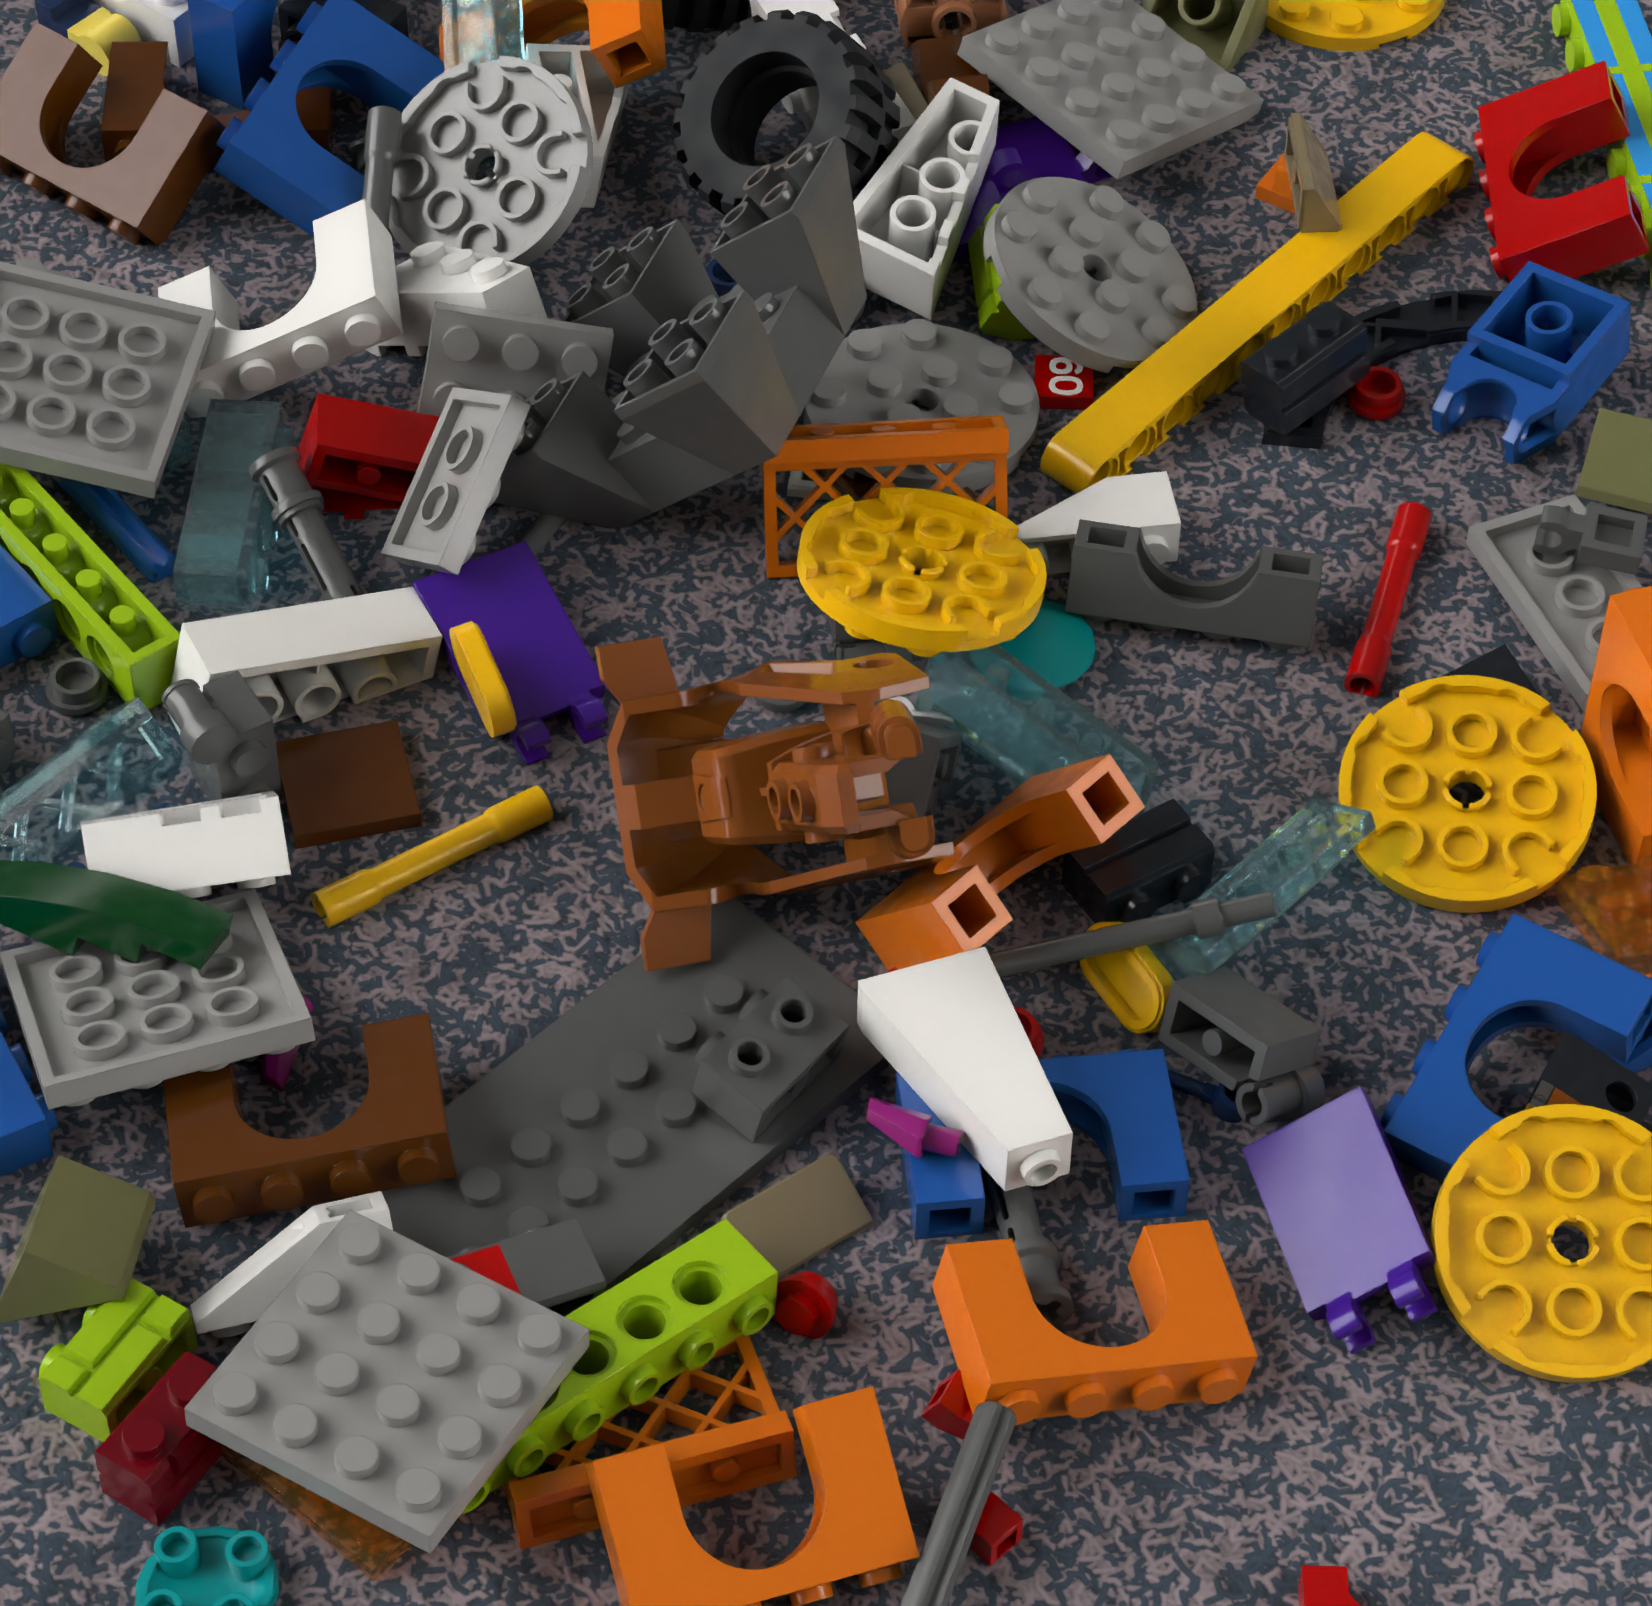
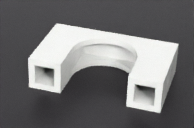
(342, 313)

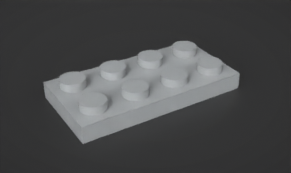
(1550, 594)

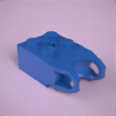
(1535, 359)

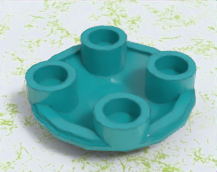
(1055, 645)
(208, 1569)

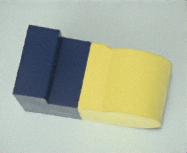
(87, 25)

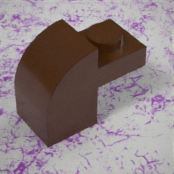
(937, 60)

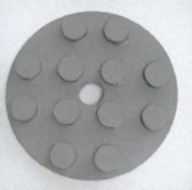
(539, 153)
(1055, 231)
(941, 368)

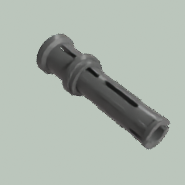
(300, 512)
(1039, 1256)

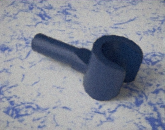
(1209, 1093)

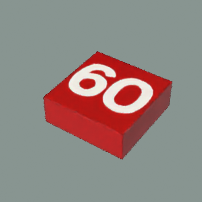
(1062, 383)

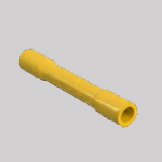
(369, 886)

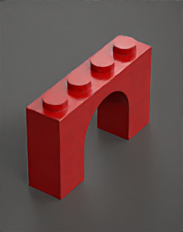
(1524, 141)

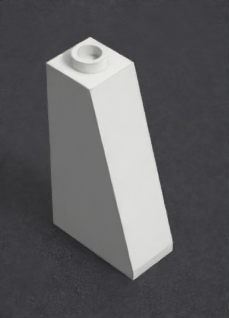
(971, 1062)

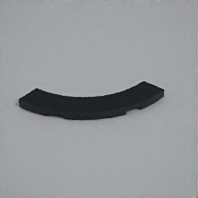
(1396, 331)

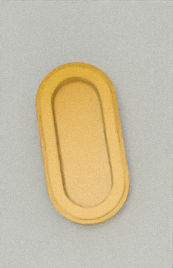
(483, 679)
(1130, 984)

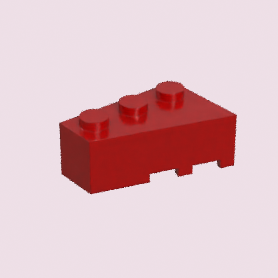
(362, 453)

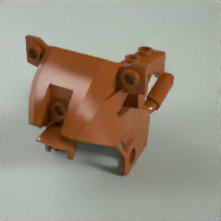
(702, 800)

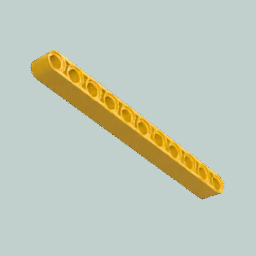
(1266, 302)

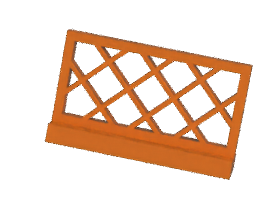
(881, 444)
(704, 1465)

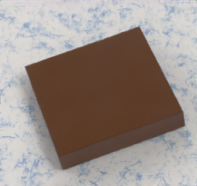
(347, 784)

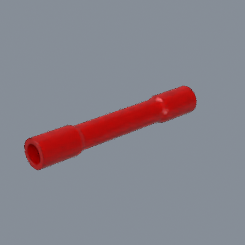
(1374, 648)

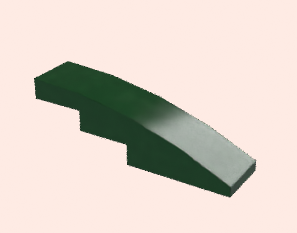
(117, 913)

